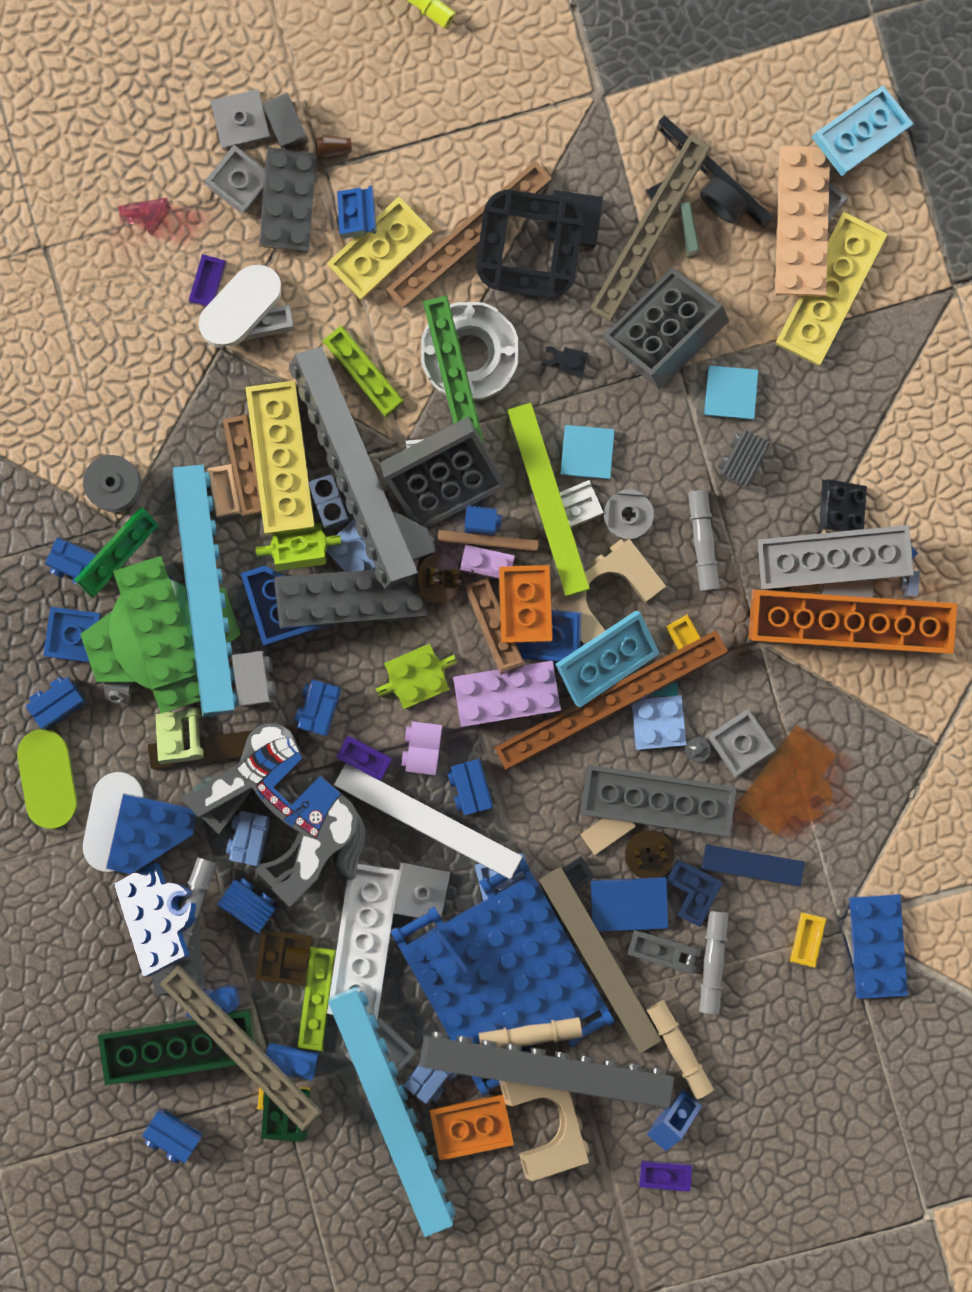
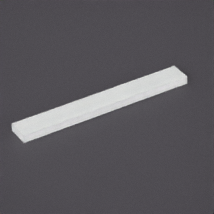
(428, 821)

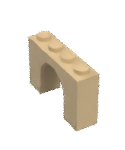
(622, 561)
(566, 1148)

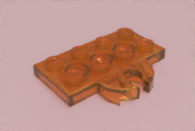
(790, 783)

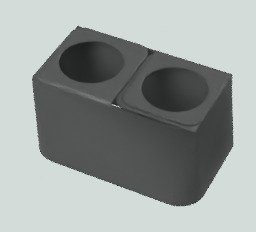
(285, 122)

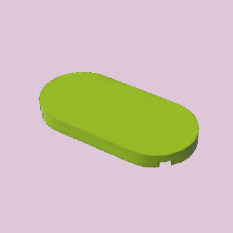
(47, 778)

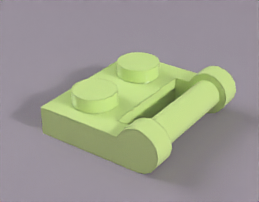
(170, 736)

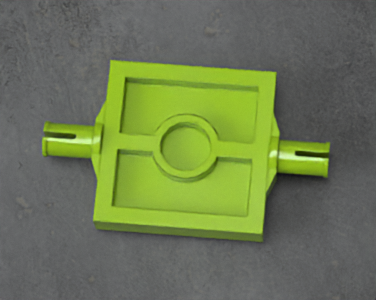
(299, 548)
(416, 676)

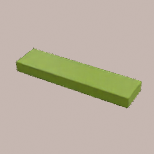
(363, 371)
(316, 998)

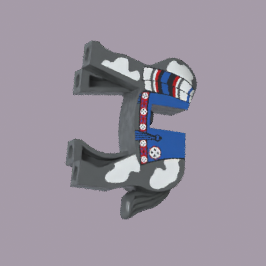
(321, 814)

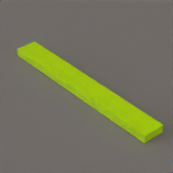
(548, 500)

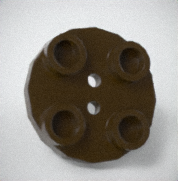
(428, 578)
(660, 850)

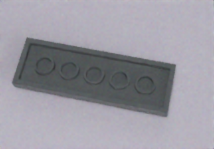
(344, 599)
(658, 800)

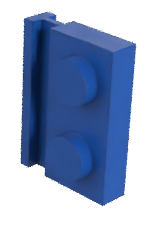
(356, 212)

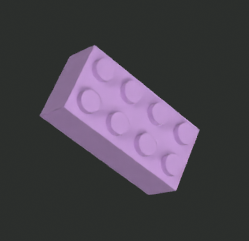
(513, 695)

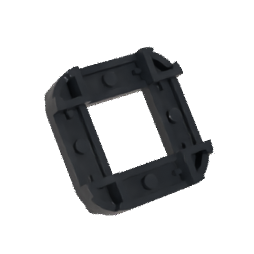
(565, 249)

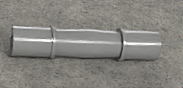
(703, 540)
(198, 885)
(713, 962)

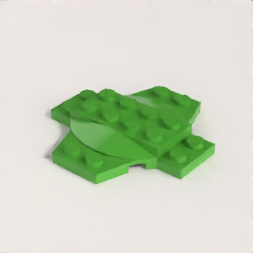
(150, 636)

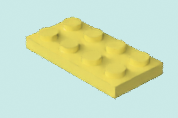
(375, 256)

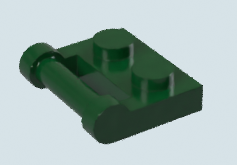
(276, 1122)

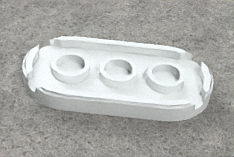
(240, 306)
(104, 814)

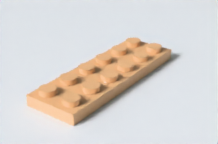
(802, 222)

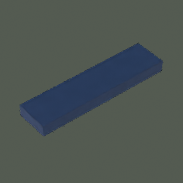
(752, 865)

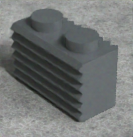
(744, 458)

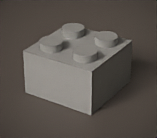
(253, 678)

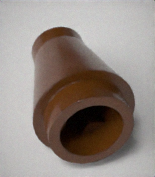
(331, 146)

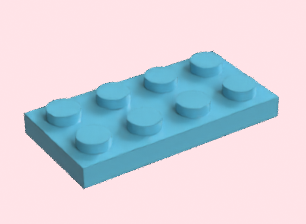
(862, 130)
(607, 659)

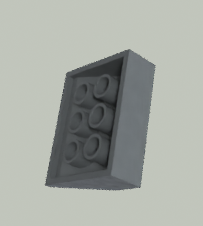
(666, 327)
(442, 474)

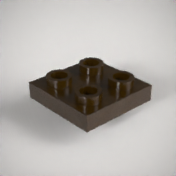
(283, 957)

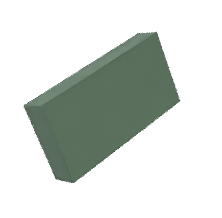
(688, 229)

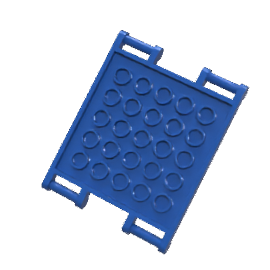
(515, 965)

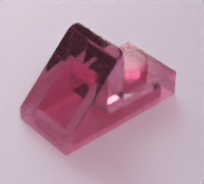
(153, 211)

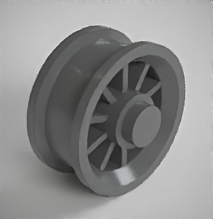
(112, 483)

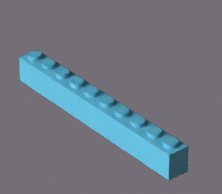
(203, 591)
(391, 1111)

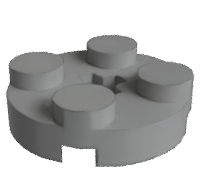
(639, 505)

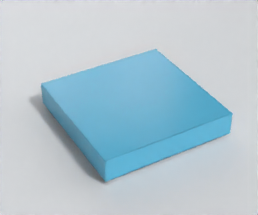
(731, 392)
(587, 452)

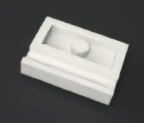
(581, 504)

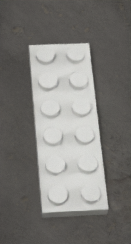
(365, 934)

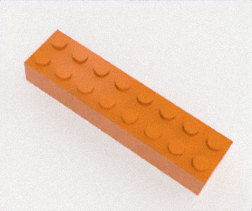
(852, 621)

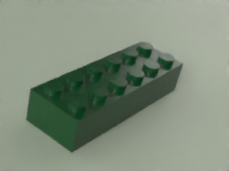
(165, 1049)

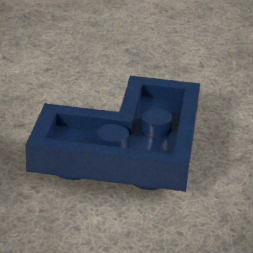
(700, 888)

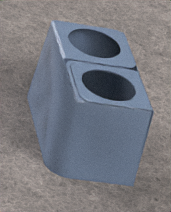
(332, 498)

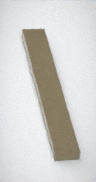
(650, 228)
(600, 959)
(240, 1048)

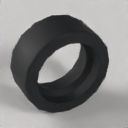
(723, 200)

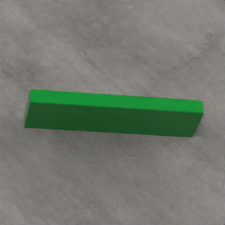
(116, 552)

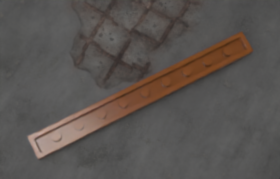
(612, 700)

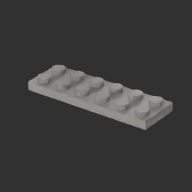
(835, 557)

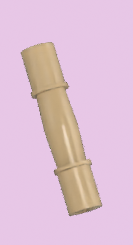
(535, 1034)
(680, 1049)

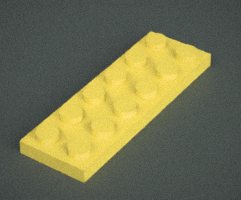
(818, 319)
(280, 457)

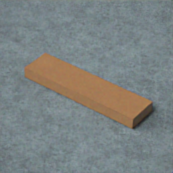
(243, 463)
(488, 541)
(488, 615)

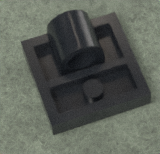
(842, 506)

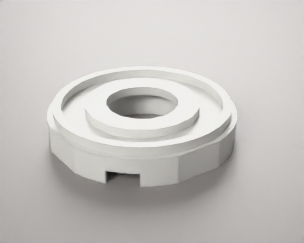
(499, 336)

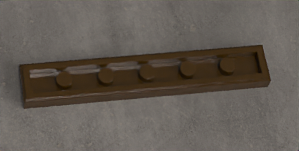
(215, 747)

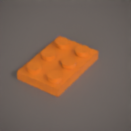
(525, 604)
(471, 1127)

